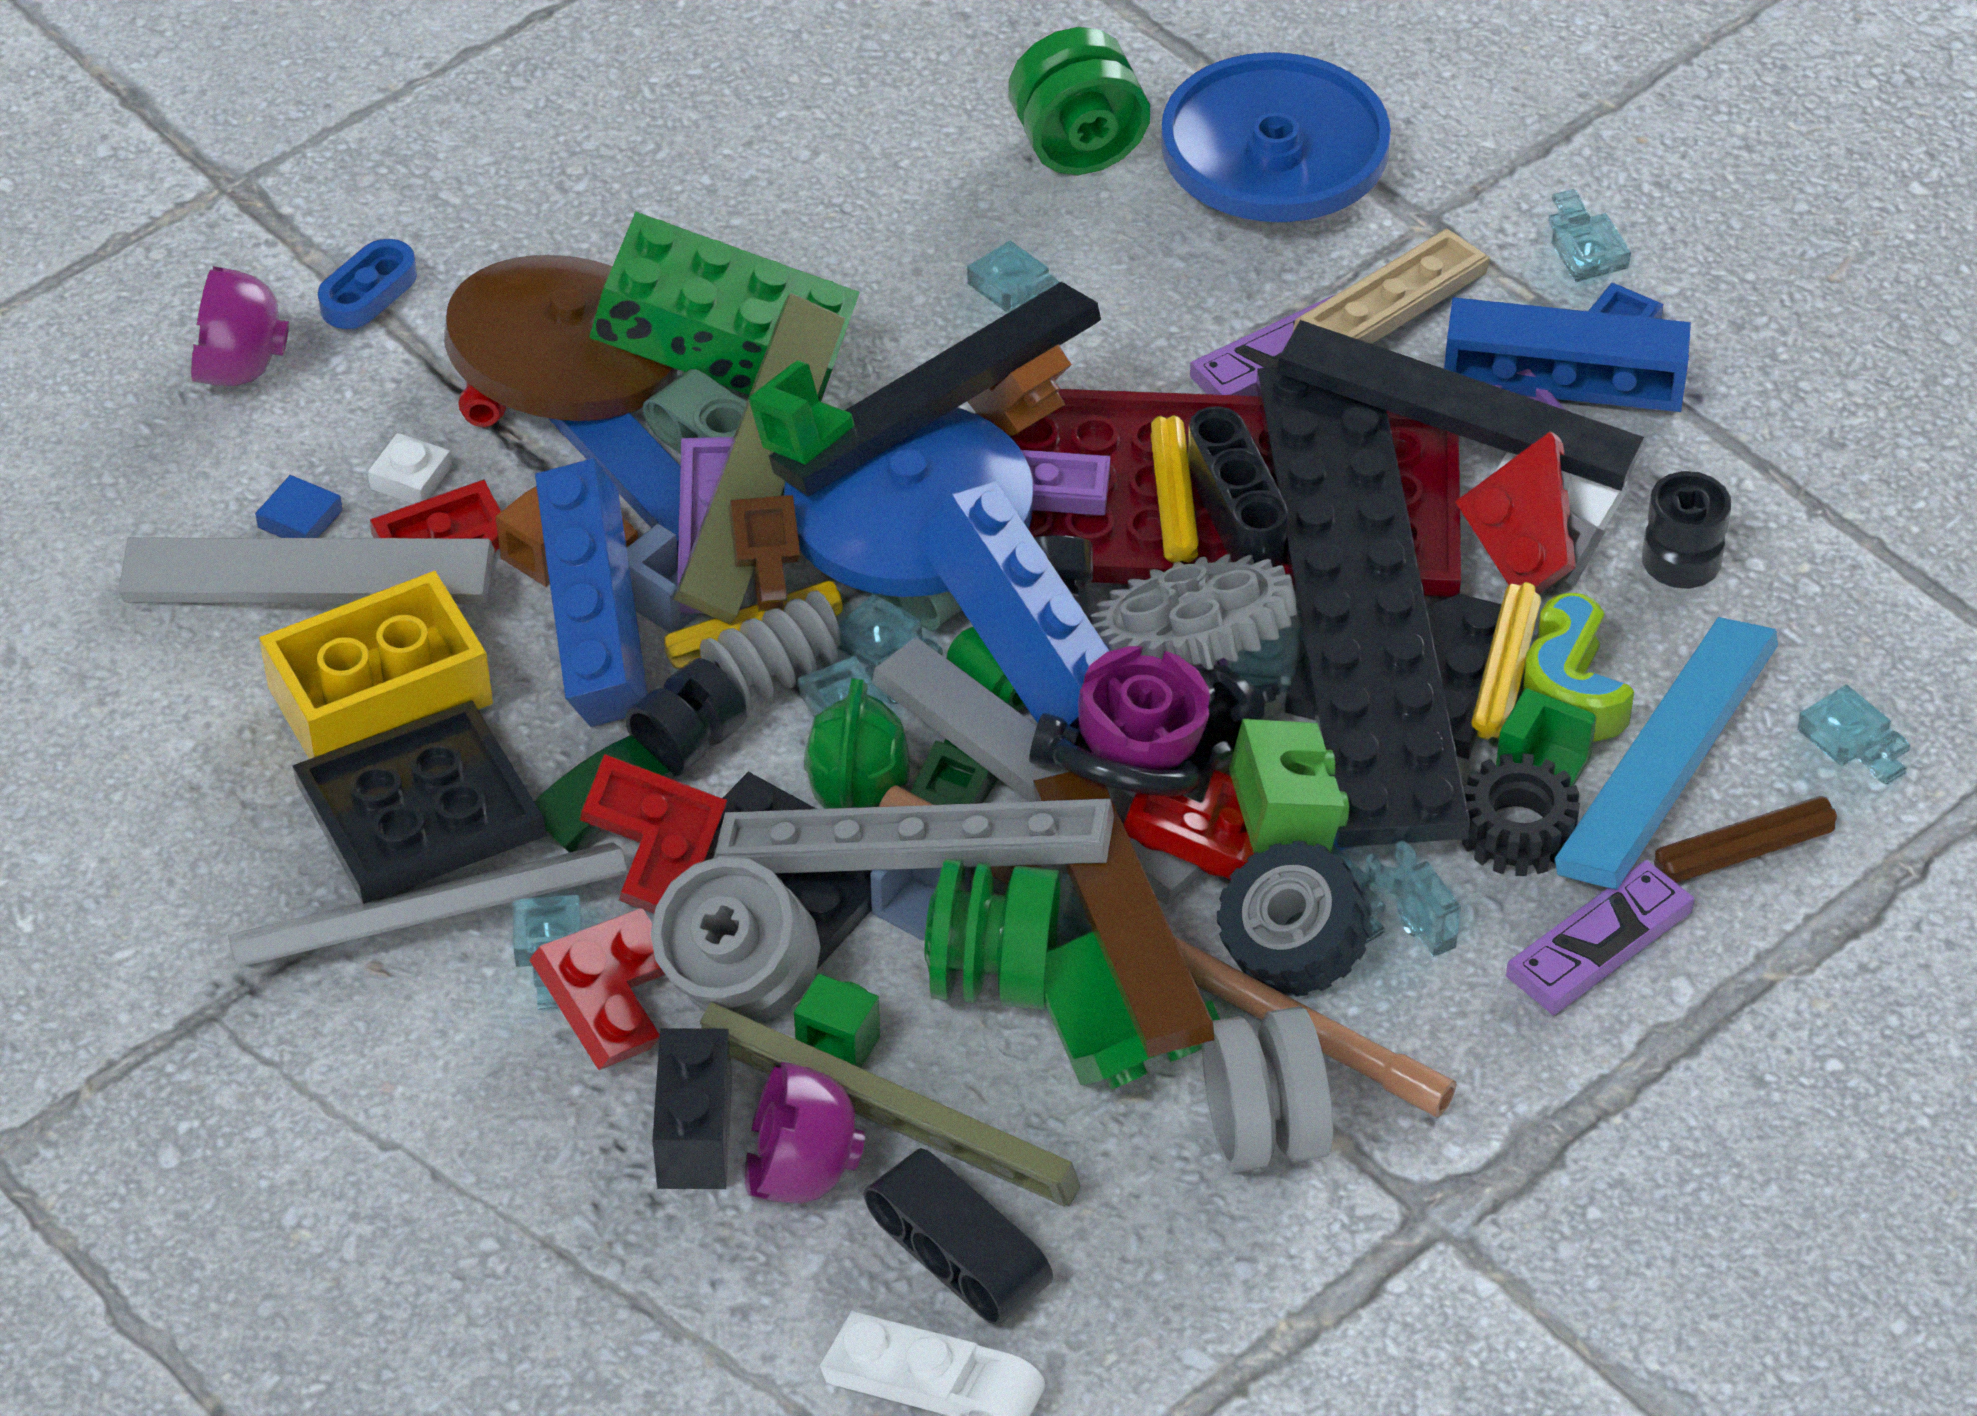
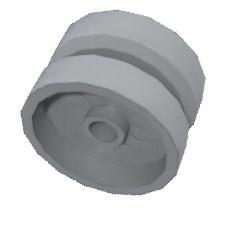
(735, 938)
(1268, 1089)

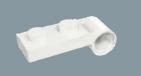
(930, 1370)

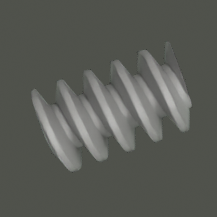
(777, 645)

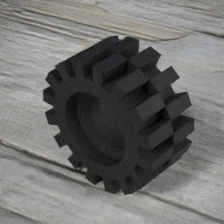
(1520, 787)

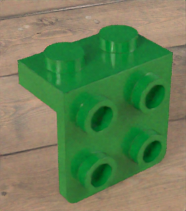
(1094, 1016)

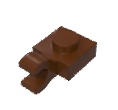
(765, 538)

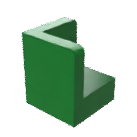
(793, 418)
(1550, 732)

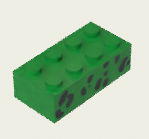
(703, 302)

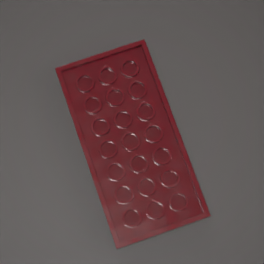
(1129, 535)

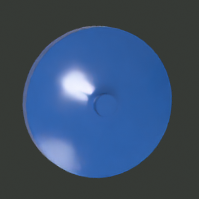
(1275, 137)
(868, 519)

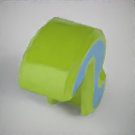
(1562, 656)

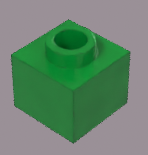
(838, 1019)

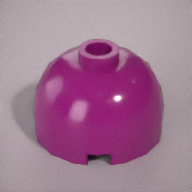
(236, 329)
(1143, 708)
(802, 1137)

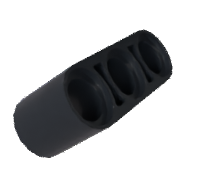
(1236, 486)
(958, 1236)

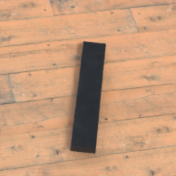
(945, 383)
(1456, 402)

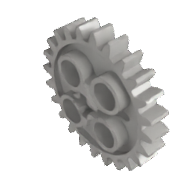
(1199, 610)

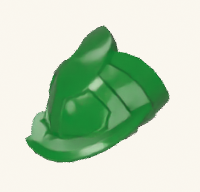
(856, 751)

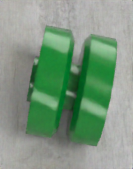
(1079, 101)

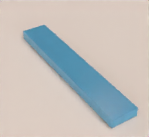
(1666, 753)

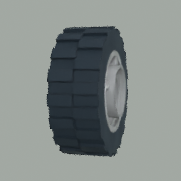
(1270, 892)

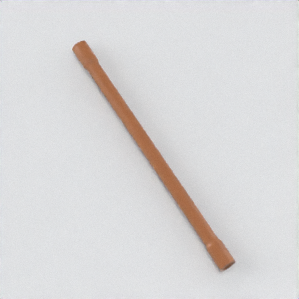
(1394, 1071)

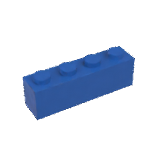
(1570, 353)
(591, 591)
(1013, 599)

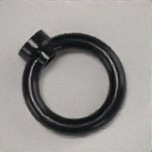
(1064, 745)

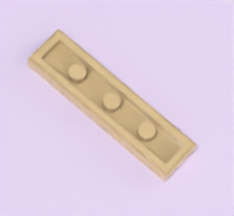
(1401, 288)

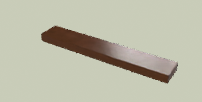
(1134, 933)

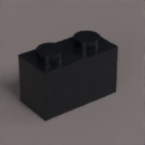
(692, 1108)

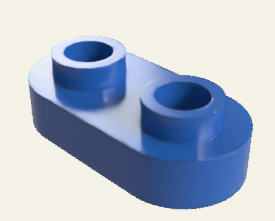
(367, 283)

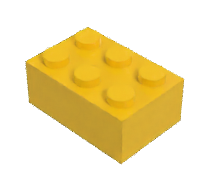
(375, 665)

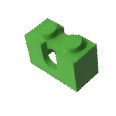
(1286, 784)

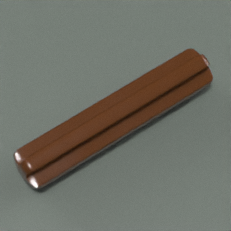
(1746, 839)

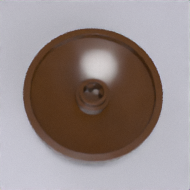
(526, 343)

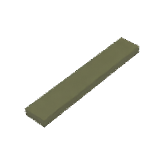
(710, 575)
(905, 1110)

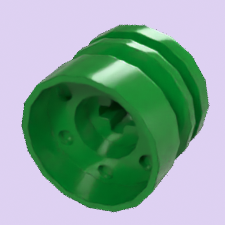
(992, 933)

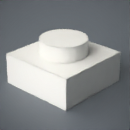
(409, 469)

